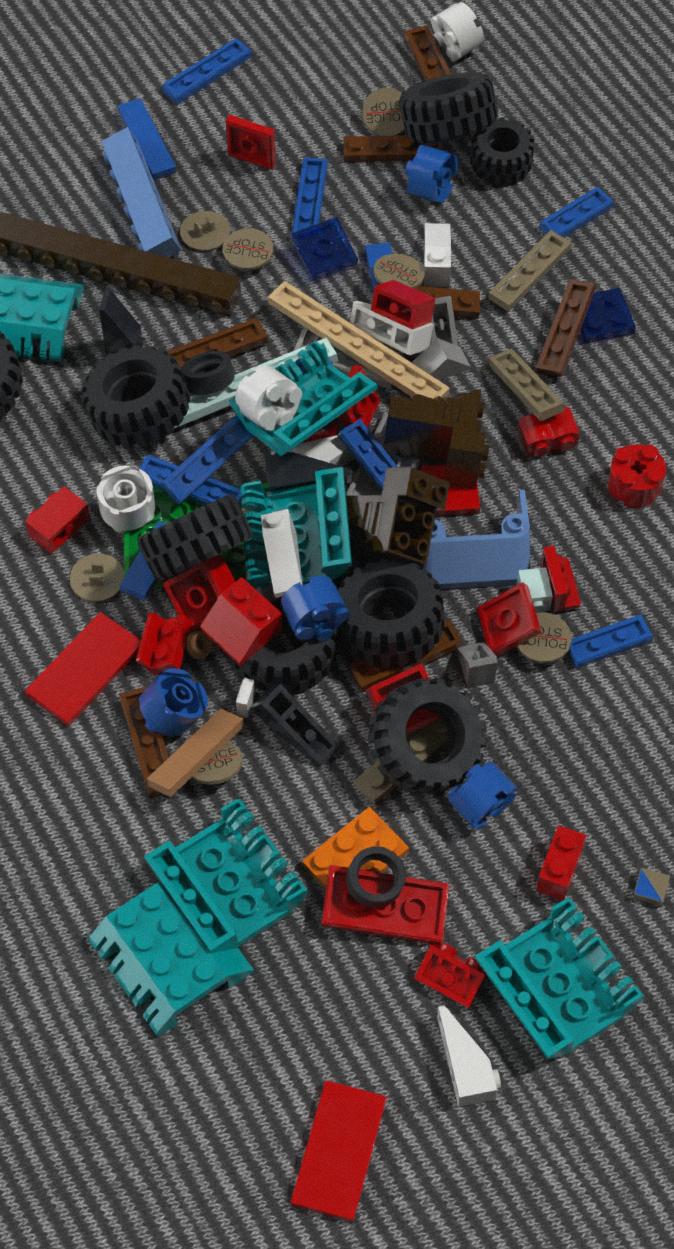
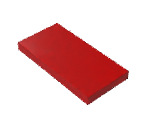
(84, 669)
(413, 916)
(339, 1151)

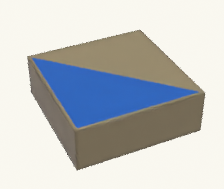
(651, 886)

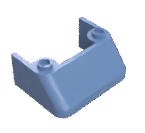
(481, 558)

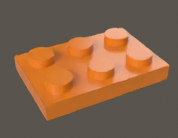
(359, 834)

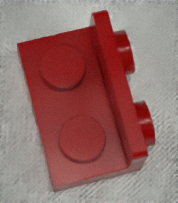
(561, 580)
(163, 643)
(451, 974)

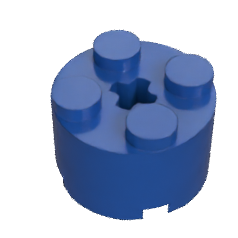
(431, 173)
(314, 608)
(172, 703)
(483, 794)

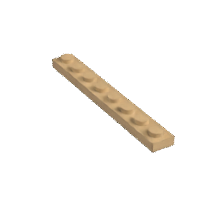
(355, 343)

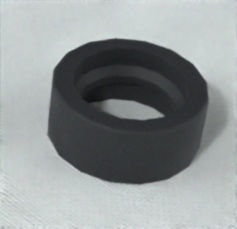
(208, 372)
(379, 854)

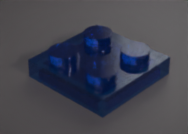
(324, 248)
(607, 317)

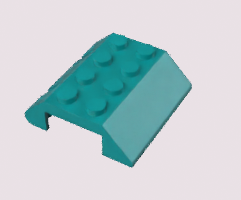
(39, 311)
(324, 398)
(319, 522)
(228, 880)
(163, 957)
(560, 981)

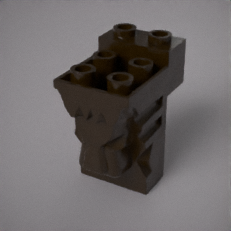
(441, 432)
(400, 519)

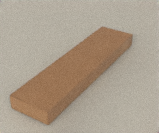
(195, 752)

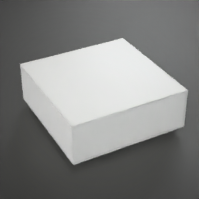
(245, 697)

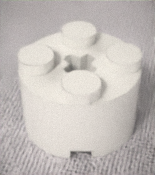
(457, 31)
(268, 398)
(126, 498)

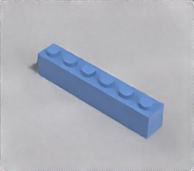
(139, 194)

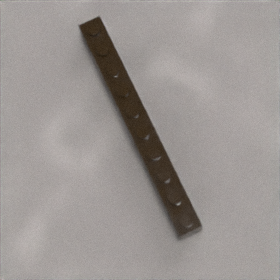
(119, 265)

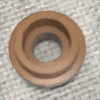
(198, 645)

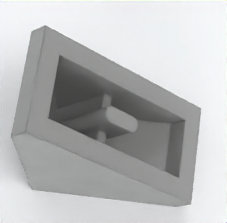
(443, 321)
(442, 360)
(477, 664)

